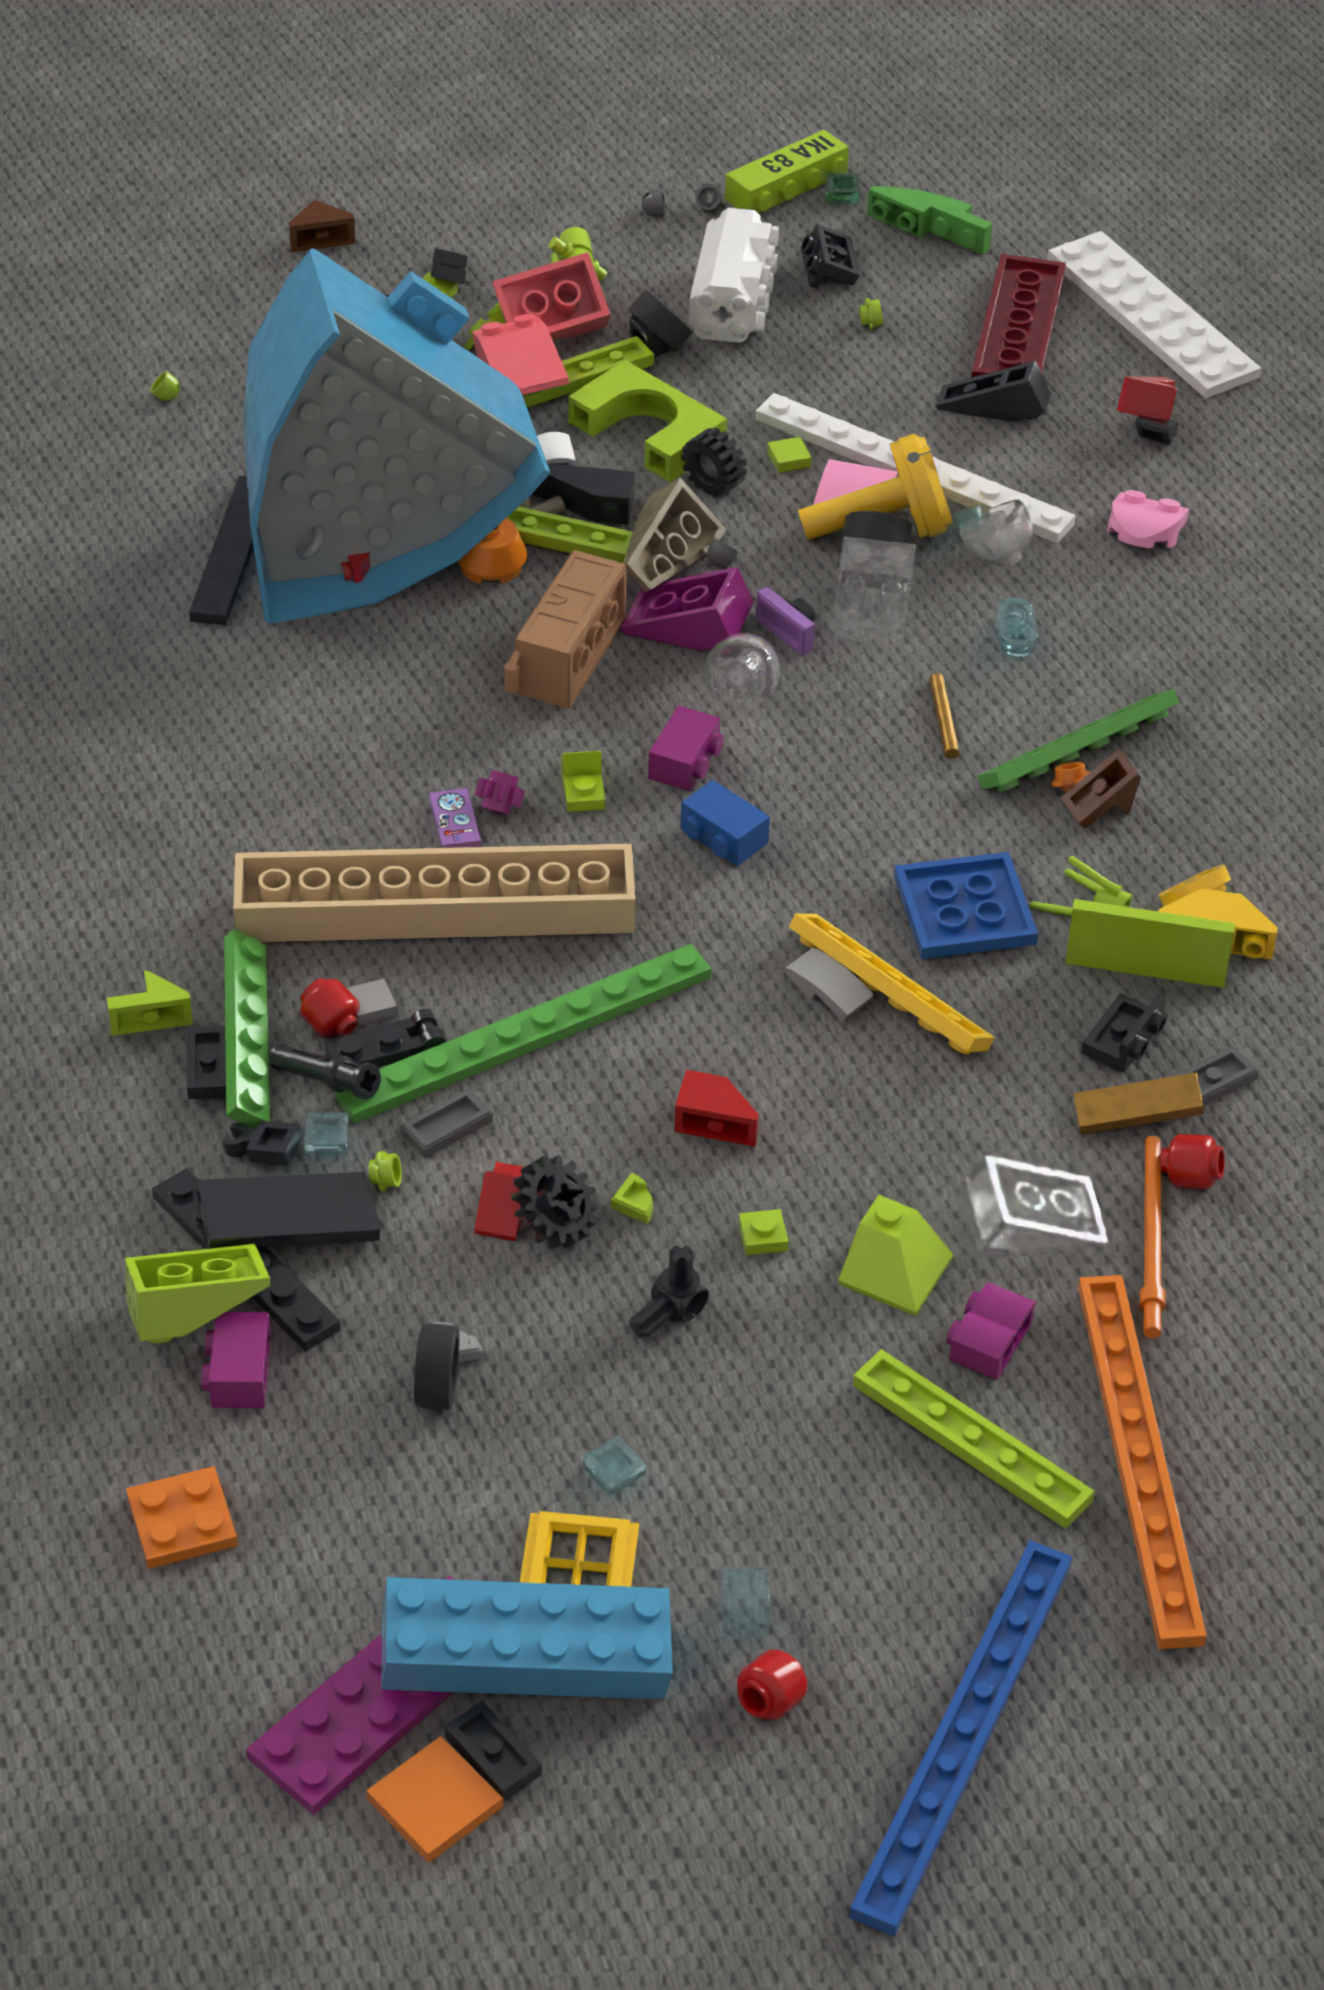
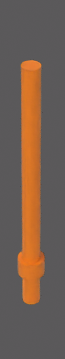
(1152, 1296)

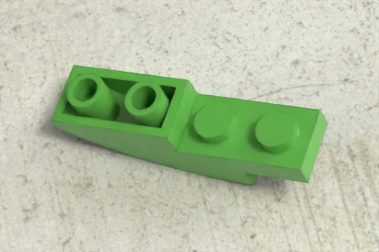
(929, 212)

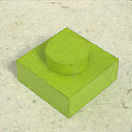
(763, 1232)

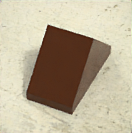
(321, 227)

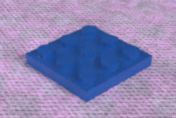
(965, 905)

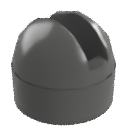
(702, 197)
(654, 203)
(720, 554)

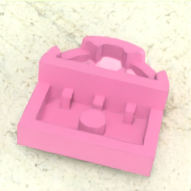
(1145, 520)

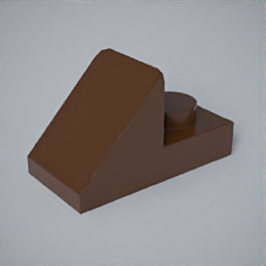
(1107, 785)

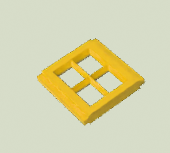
(539, 1540)

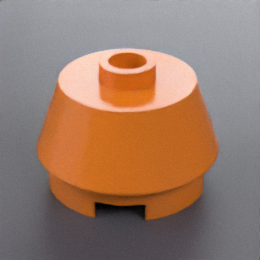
(496, 555)

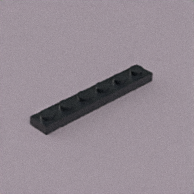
(285, 1299)

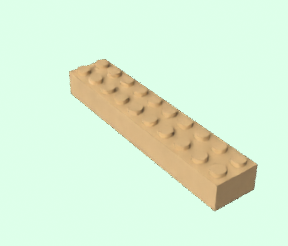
(435, 892)

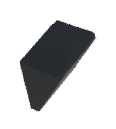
(647, 336)
(1156, 429)

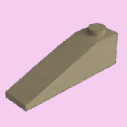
(670, 535)

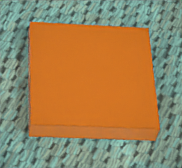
(434, 1799)

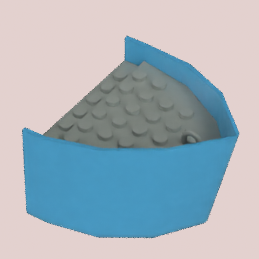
(373, 440)

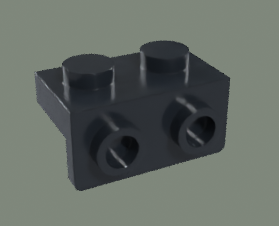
(1125, 1031)

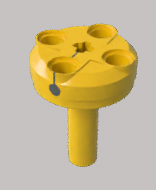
(913, 488)

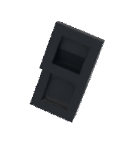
(448, 265)

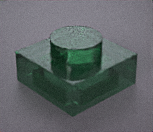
(842, 188)

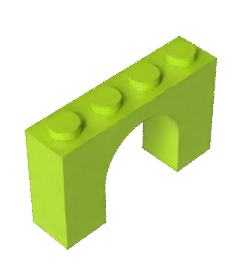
(633, 392)

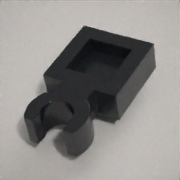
(267, 1144)

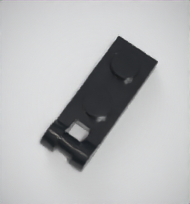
(388, 1042)

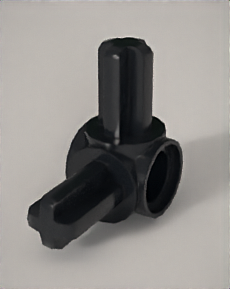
(674, 1295)

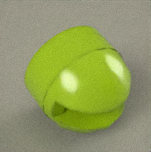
(165, 387)

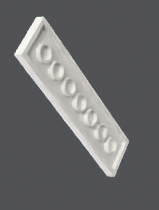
(1155, 315)

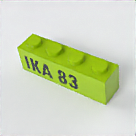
(786, 172)

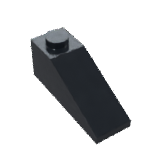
(999, 395)
(591, 492)

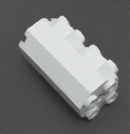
(734, 276)

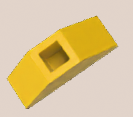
(1253, 931)

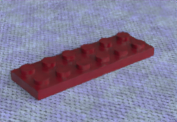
(1019, 314)

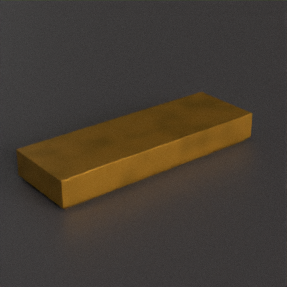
(1138, 1103)

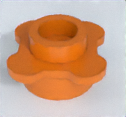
(1068, 775)

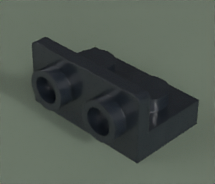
(830, 255)

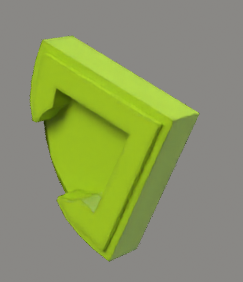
(634, 1199)

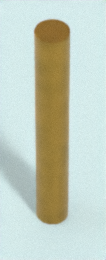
(944, 716)

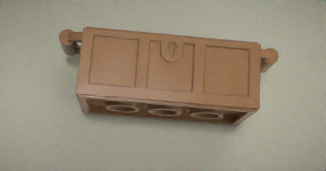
(568, 630)

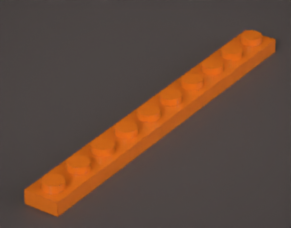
(1141, 1464)

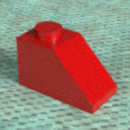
(714, 1110)

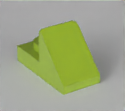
(582, 781)
(157, 1008)

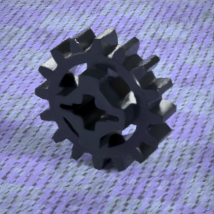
(555, 1201)

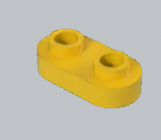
(1210, 879)

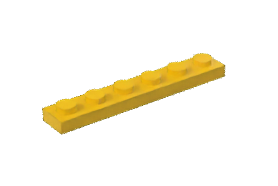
(902, 991)

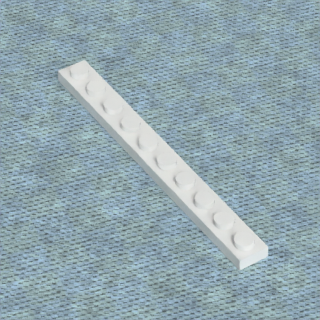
(875, 451)

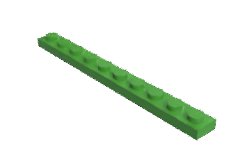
(529, 1030)

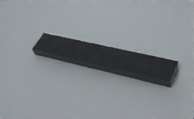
(226, 562)

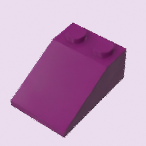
(691, 610)

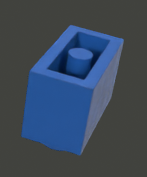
(724, 822)

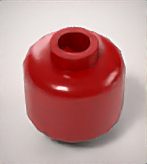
(329, 1008)
(1193, 1161)
(771, 1685)

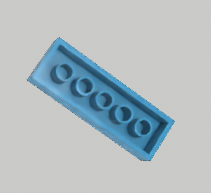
(526, 1638)

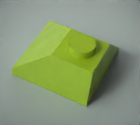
(895, 1257)

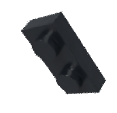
(206, 1062)
(493, 1750)

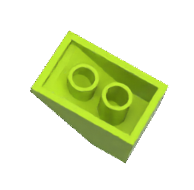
(187, 1289)

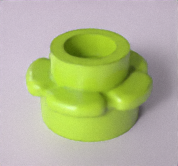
(871, 313)
(385, 1170)

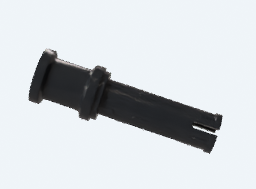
(337, 1073)

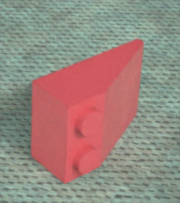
(560, 293)
(522, 353)

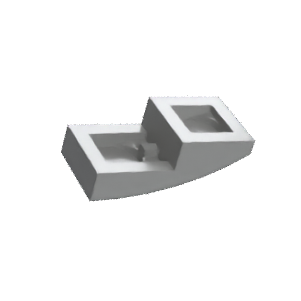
(832, 982)

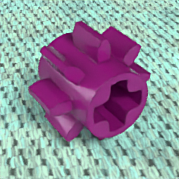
(499, 792)

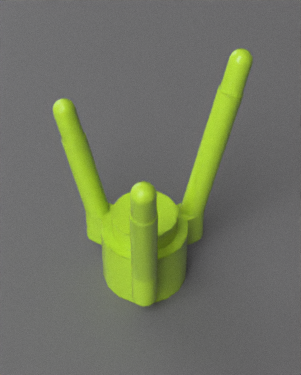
(1105, 890)

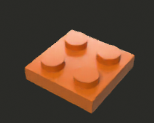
(181, 1517)

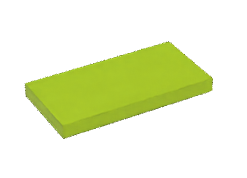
(1149, 943)

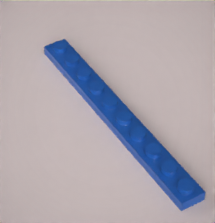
(960, 1740)

